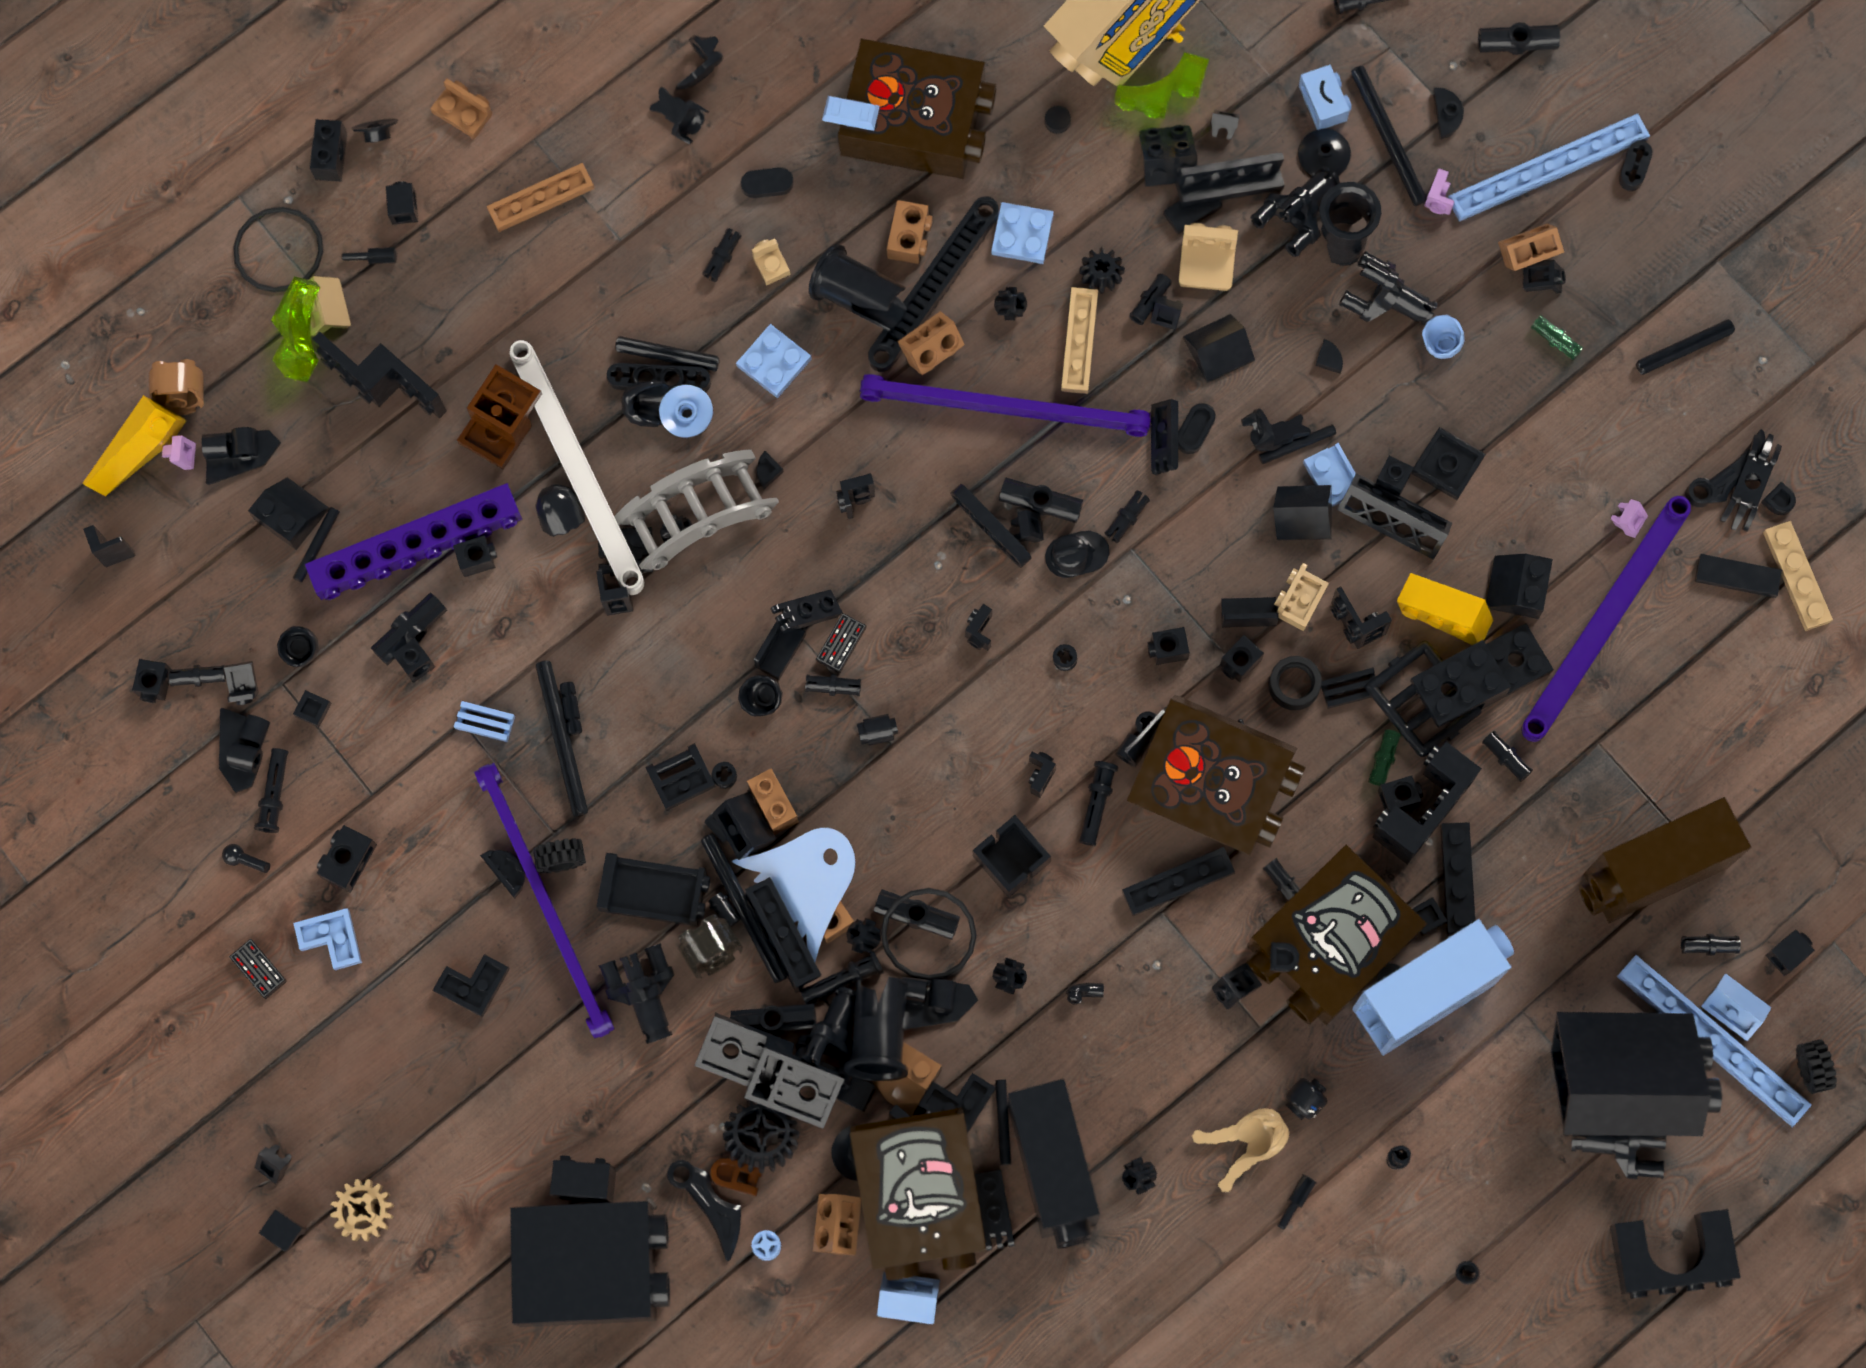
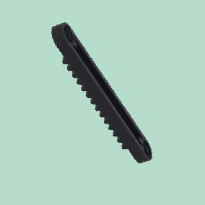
(936, 280)

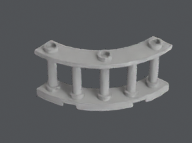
(683, 482)

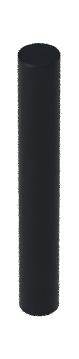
(1298, 444)
(316, 543)
(1003, 1122)

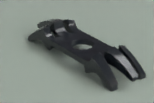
(1749, 497)

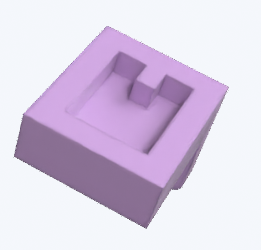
(1436, 199)

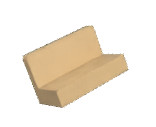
(329, 306)

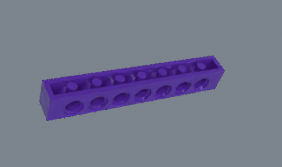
(399, 538)

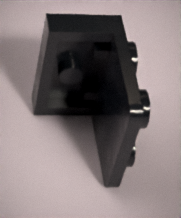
(1166, 152)

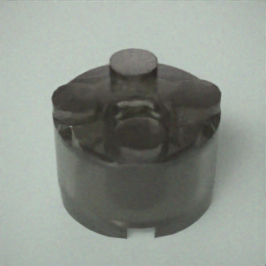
(709, 946)

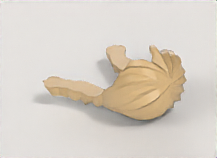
(1262, 1131)

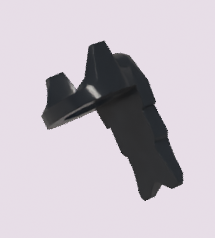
(704, 48)
(686, 116)
(1271, 437)

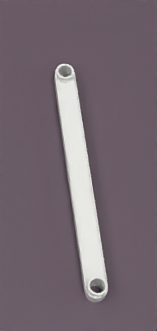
(578, 469)

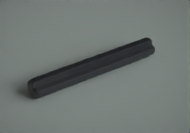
(1685, 347)
(667, 353)

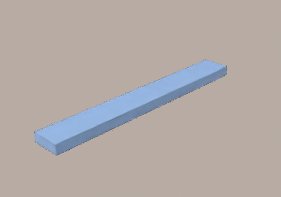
(1548, 167)
(1726, 1049)

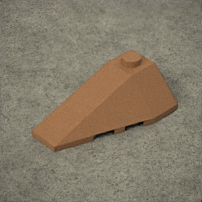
(911, 1089)

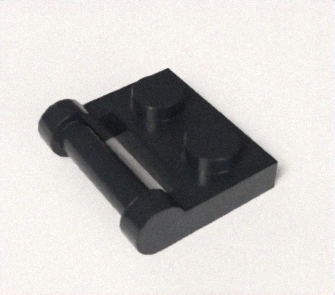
(684, 784)

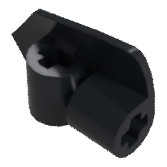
(236, 452)
(241, 747)
(1134, 747)
(936, 1002)

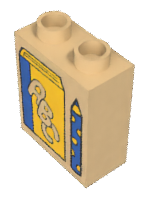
(1112, 35)

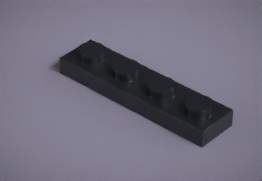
(1457, 876)
(1178, 881)

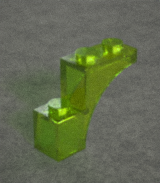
(1155, 98)
(293, 319)

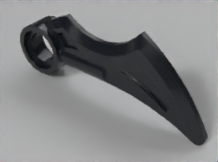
(1723, 482)
(721, 1214)

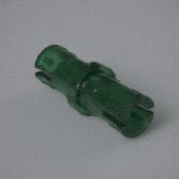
(1556, 337)
(1384, 757)

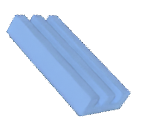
(487, 711)

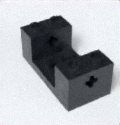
(1451, 773)

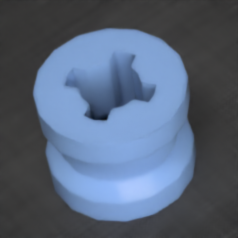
(766, 1240)

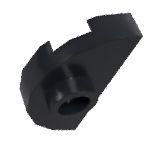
(1448, 111)
(507, 869)

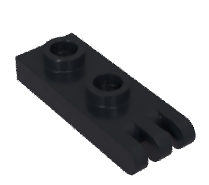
(1164, 436)
(807, 610)
(993, 1208)

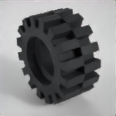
(559, 855)
(1816, 1066)

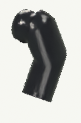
(1077, 991)

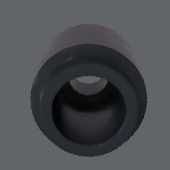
(877, 729)

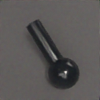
(234, 855)

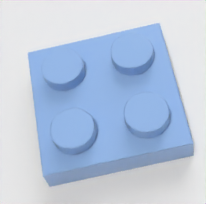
(1022, 233)
(773, 361)

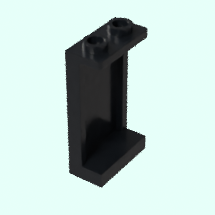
(652, 890)

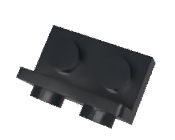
(855, 490)

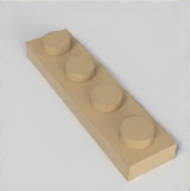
(1079, 340)
(1797, 576)

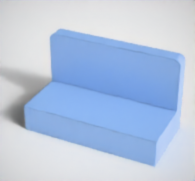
(1736, 1007)
(909, 1299)

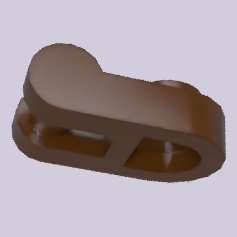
(726, 1175)

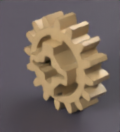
(368, 1200)

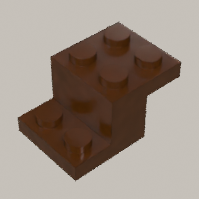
(499, 416)

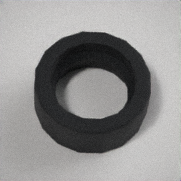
(1295, 662)

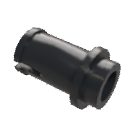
(723, 909)

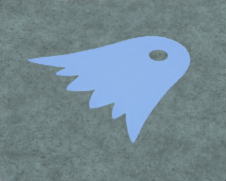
(806, 881)

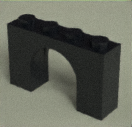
(1640, 1274)

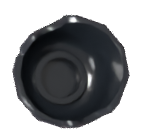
(298, 646)
(760, 695)

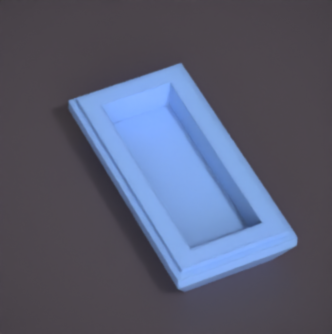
(850, 113)

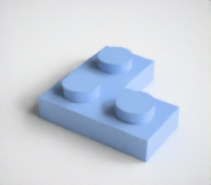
(332, 930)

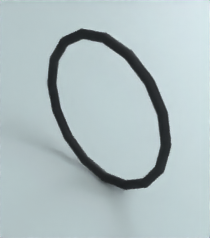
(271, 211)
(935, 892)

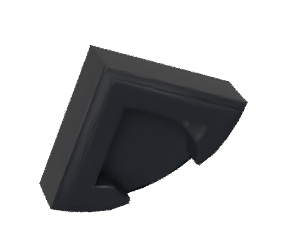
(1330, 357)
(767, 470)

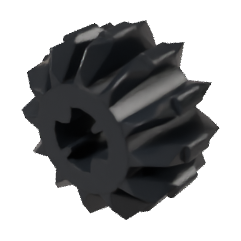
(1104, 262)

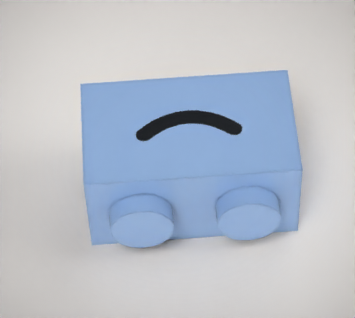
(1324, 97)

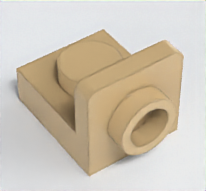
(770, 261)

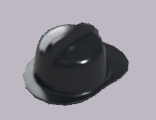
(1077, 554)

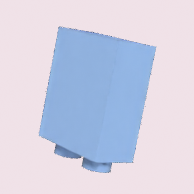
(1434, 985)

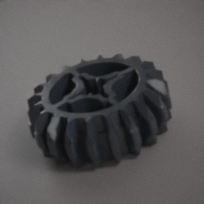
(749, 1136)

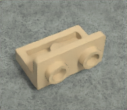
(1301, 598)

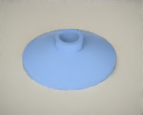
(681, 399)

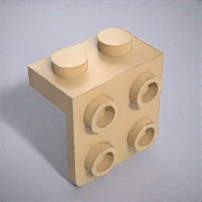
(1207, 257)

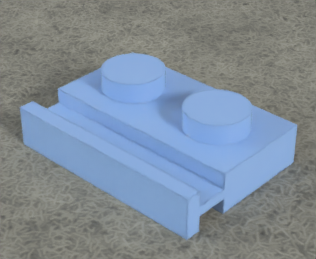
(1333, 469)

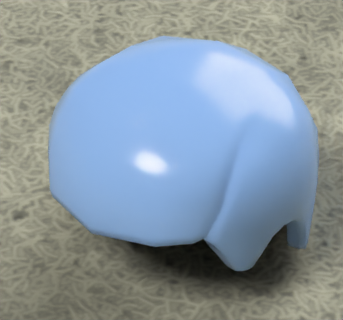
(1443, 336)

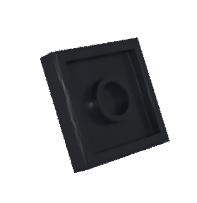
(1448, 463)

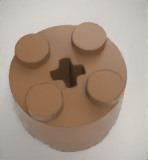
(177, 386)

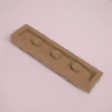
(540, 197)

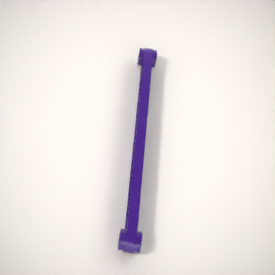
(1134, 423)
(1606, 618)
(599, 1021)

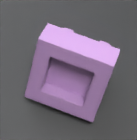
(180, 452)
(1631, 518)

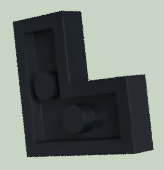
(473, 993)
(971, 1098)

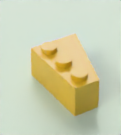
(1445, 609)

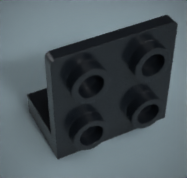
(1356, 632)

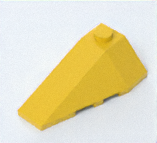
(135, 444)

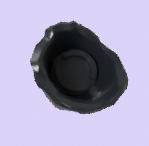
(642, 403)
(559, 510)

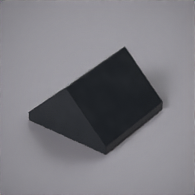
(1220, 347)
(1303, 512)

